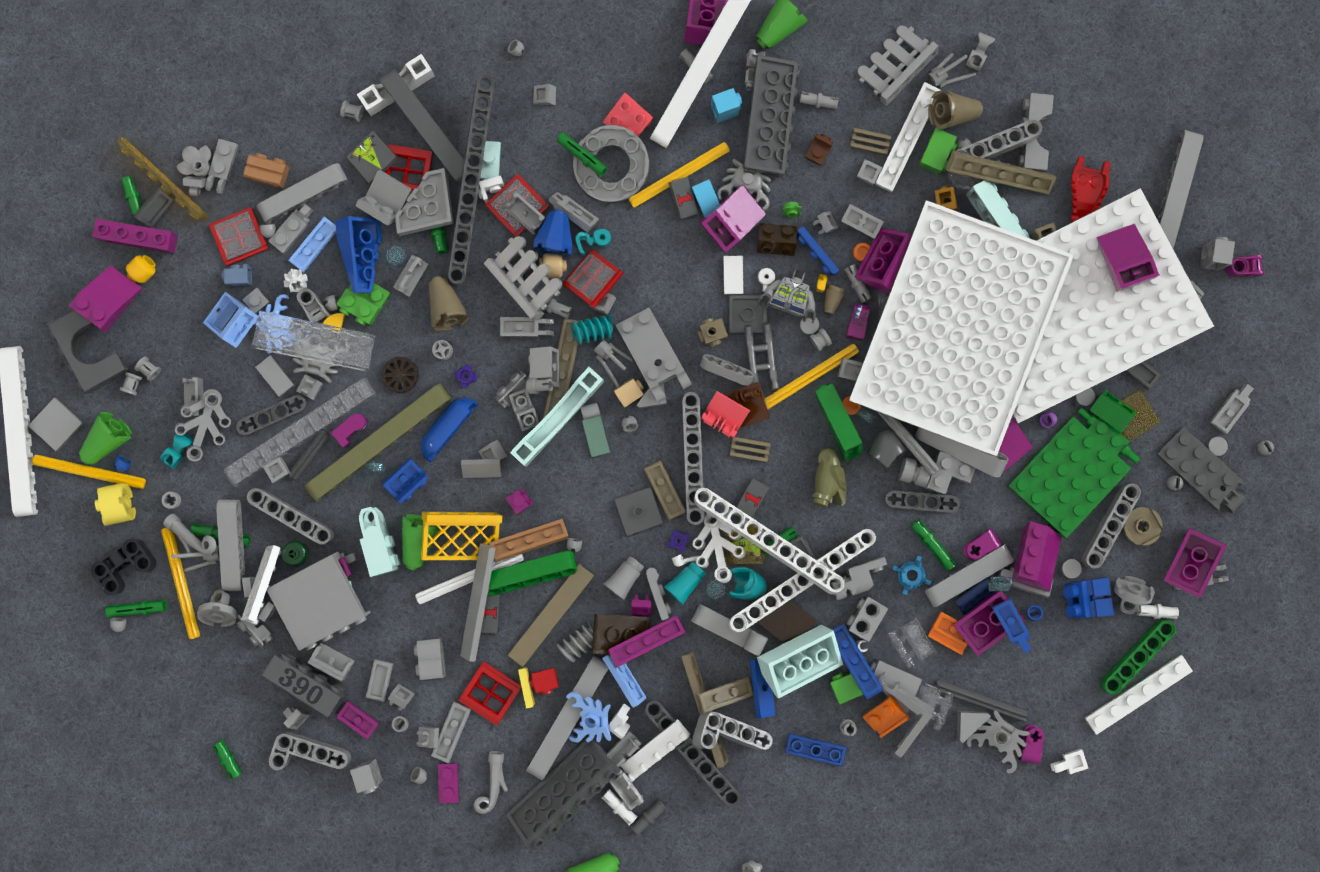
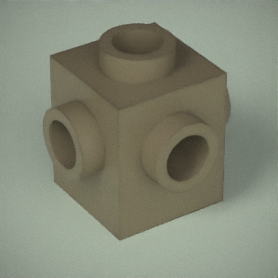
(716, 326)

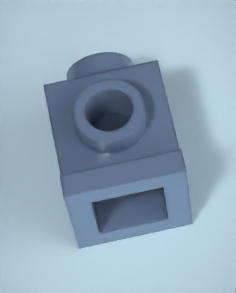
(237, 275)

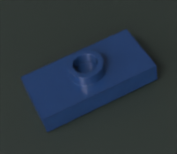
(973, 596)

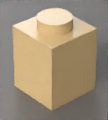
(629, 391)

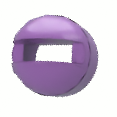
(1045, 419)

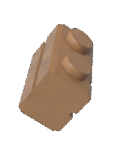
(266, 171)

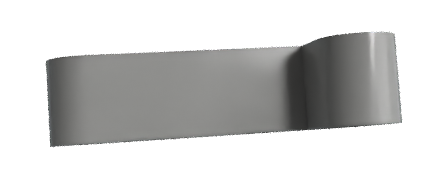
(718, 624)
(734, 733)
(312, 754)

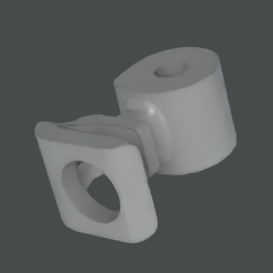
(977, 57)

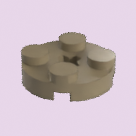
(1152, 528)

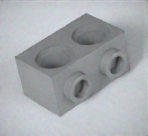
(1217, 254)
(871, 621)
(366, 776)

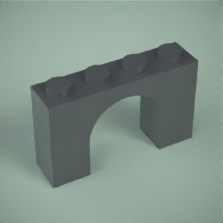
(90, 376)

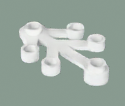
(717, 544)

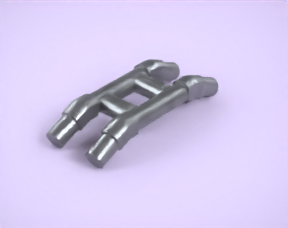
(768, 347)

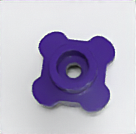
(471, 376)
(673, 542)

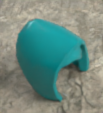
(749, 584)

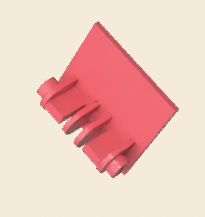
(629, 115)
(725, 414)

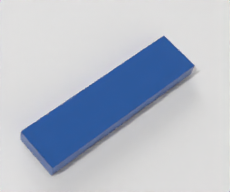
(856, 663)

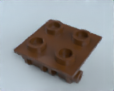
(752, 399)

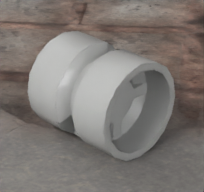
(914, 471)

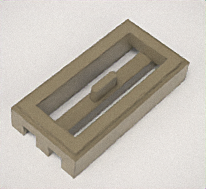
(870, 141)
(766, 452)

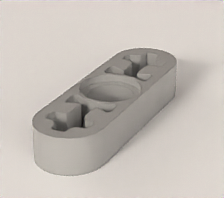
(727, 369)

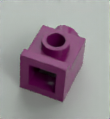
(519, 501)

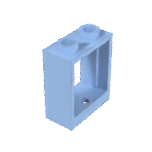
(239, 323)

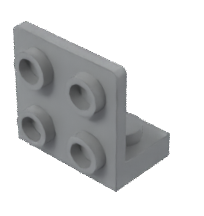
(384, 198)

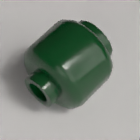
(301, 555)

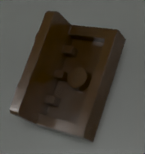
(777, 239)

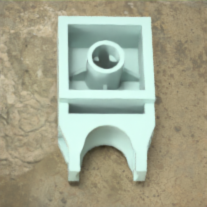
(377, 543)

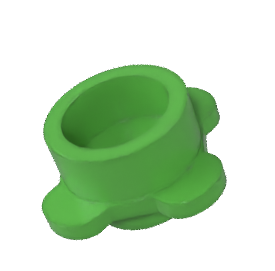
(791, 209)

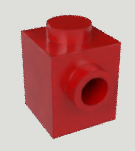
(544, 680)

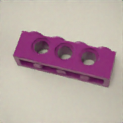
(135, 236)

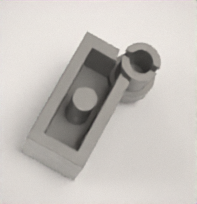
(543, 369)

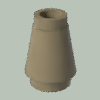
(833, 298)

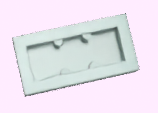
(491, 160)

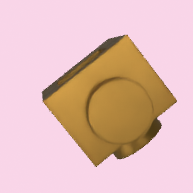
(945, 193)

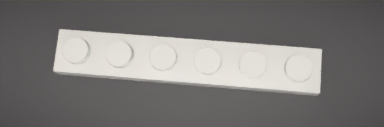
(906, 139)
(1138, 694)

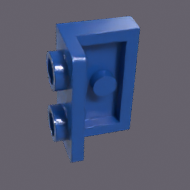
(405, 481)

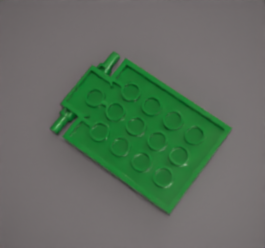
(1074, 472)

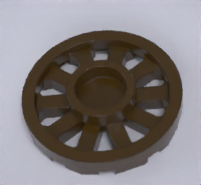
(400, 374)

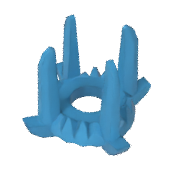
(902, 575)

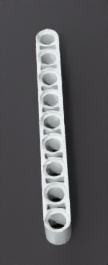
(698, 71)
(17, 432)
(778, 542)
(793, 584)

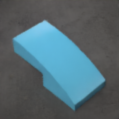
(705, 197)

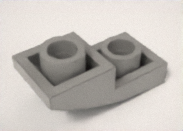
(523, 409)

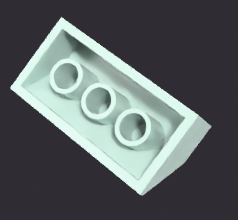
(994, 208)
(800, 660)

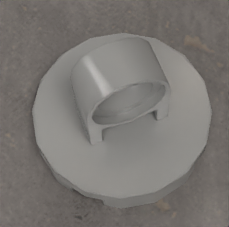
(1133, 591)
(217, 611)

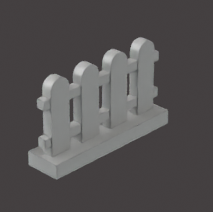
(893, 73)
(509, 279)

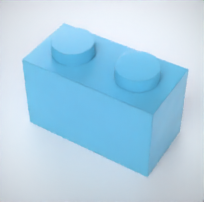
(726, 105)

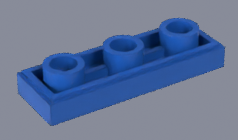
(817, 252)
(762, 692)
(803, 747)

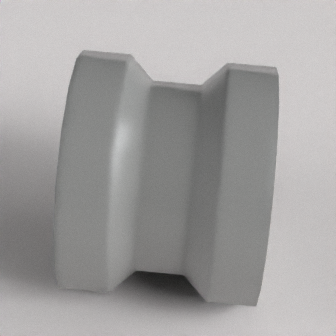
(820, 340)
(442, 346)

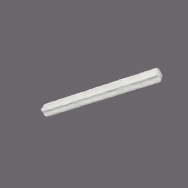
(461, 580)

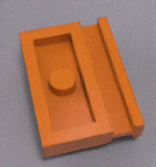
(946, 633)
(886, 716)

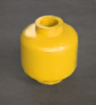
(140, 269)

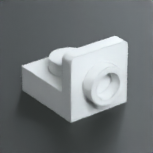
(493, 185)
(618, 723)

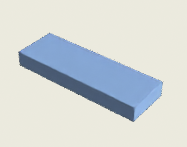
(313, 244)
(626, 682)

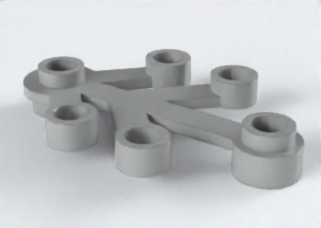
(204, 421)

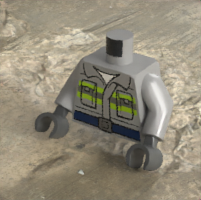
(791, 296)

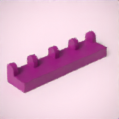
(646, 641)

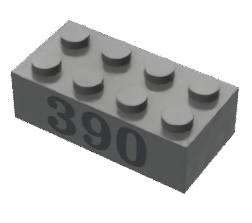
(305, 683)

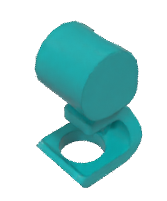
(600, 237)
(172, 455)

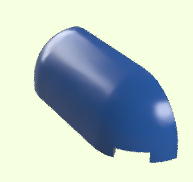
(446, 426)

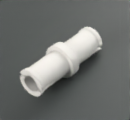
(1158, 611)
(619, 807)

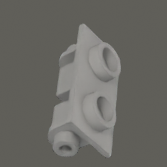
(751, 59)
(410, 275)
(517, 382)
(257, 635)
(624, 748)
(626, 790)

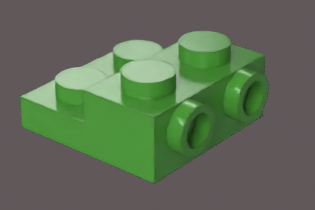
(363, 305)

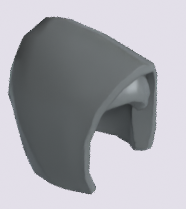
(887, 448)

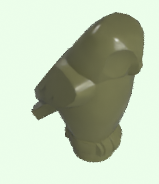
(829, 480)

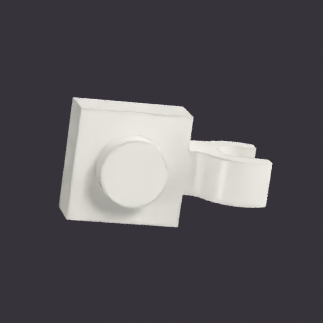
(1072, 761)

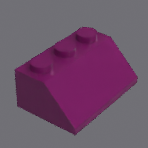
(884, 259)
(1036, 556)

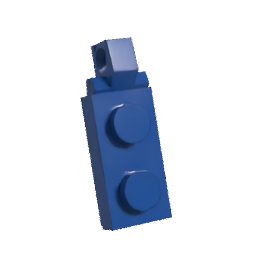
(1013, 624)

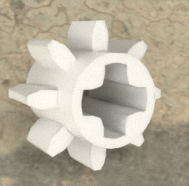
(295, 280)

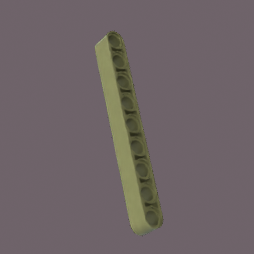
(377, 441)

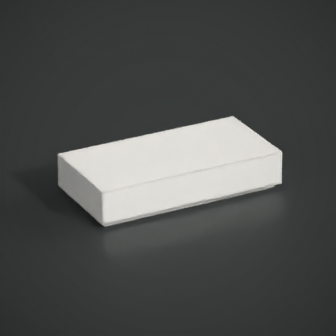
(733, 275)

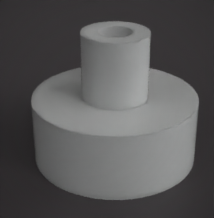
(751, 866)

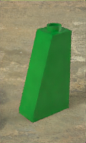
(839, 422)

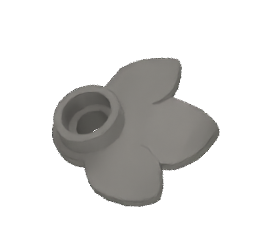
(193, 159)

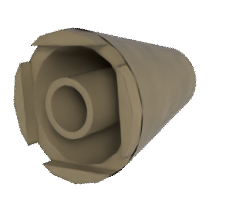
(952, 109)
(445, 305)

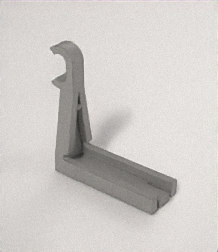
(916, 706)

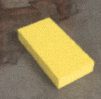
(526, 688)

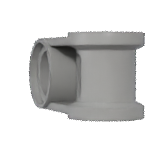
(314, 308)

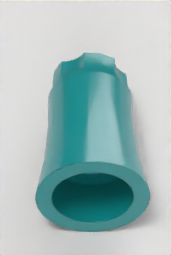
(685, 582)

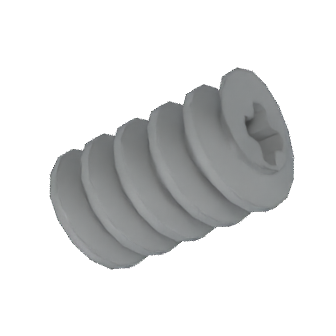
(577, 643)

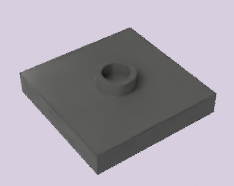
(638, 511)

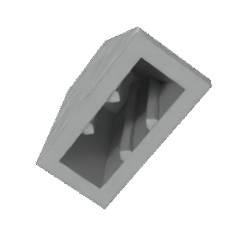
(907, 681)

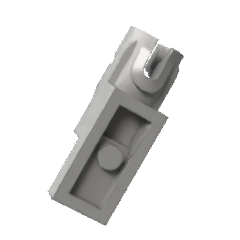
(859, 578)

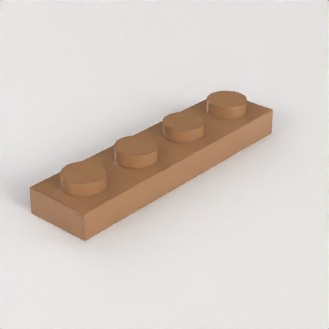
(529, 540)

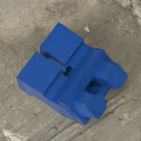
(1082, 605)

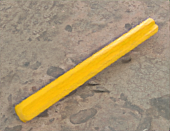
(680, 173)
(810, 376)
(88, 471)
(180, 584)

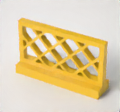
(457, 519)

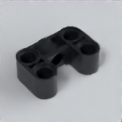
(117, 560)

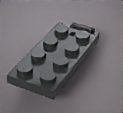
(1202, 471)

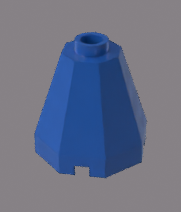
(554, 235)

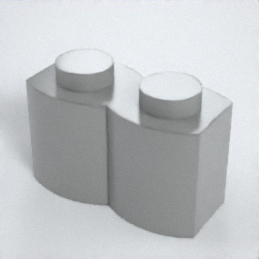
(430, 659)

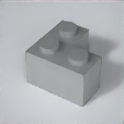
(949, 468)

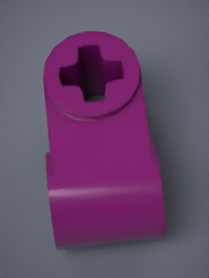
(1247, 266)
(984, 543)
(1033, 750)

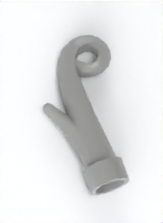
(188, 539)
(495, 759)

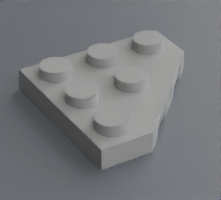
(427, 205)

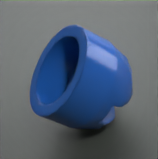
(120, 465)
(1032, 609)

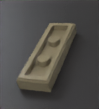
(664, 490)
(724, 695)

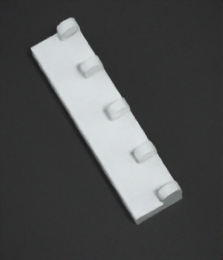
(260, 584)
(655, 750)

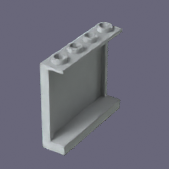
(317, 602)

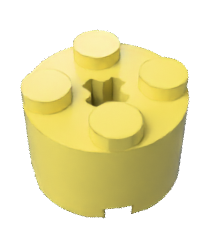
(115, 504)

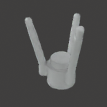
(938, 74)
(604, 351)
(211, 559)

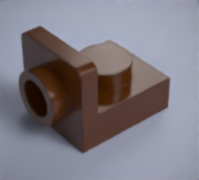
(819, 149)

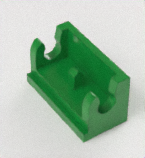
(1113, 411)

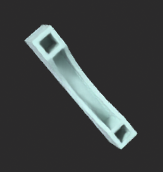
(555, 420)

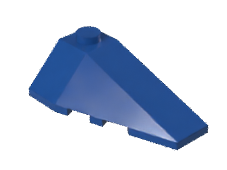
(359, 245)

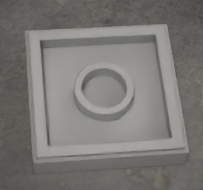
(56, 424)

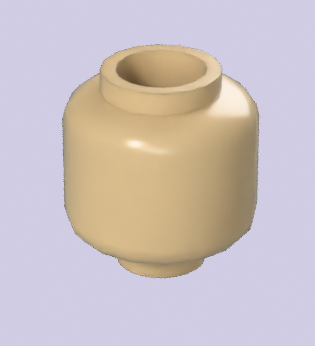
(556, 264)

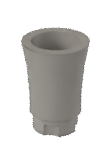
(624, 577)

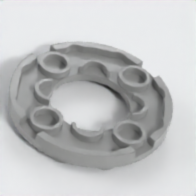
(638, 169)

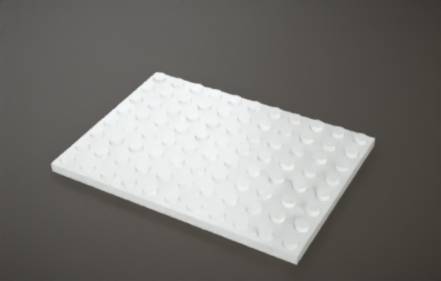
(961, 328)
(1103, 330)

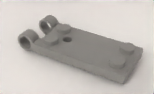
(648, 345)

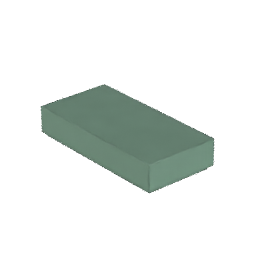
(596, 436)

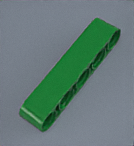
(532, 573)
(1147, 654)

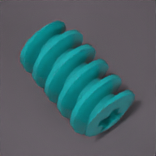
(592, 328)

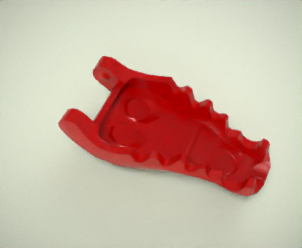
(1088, 188)

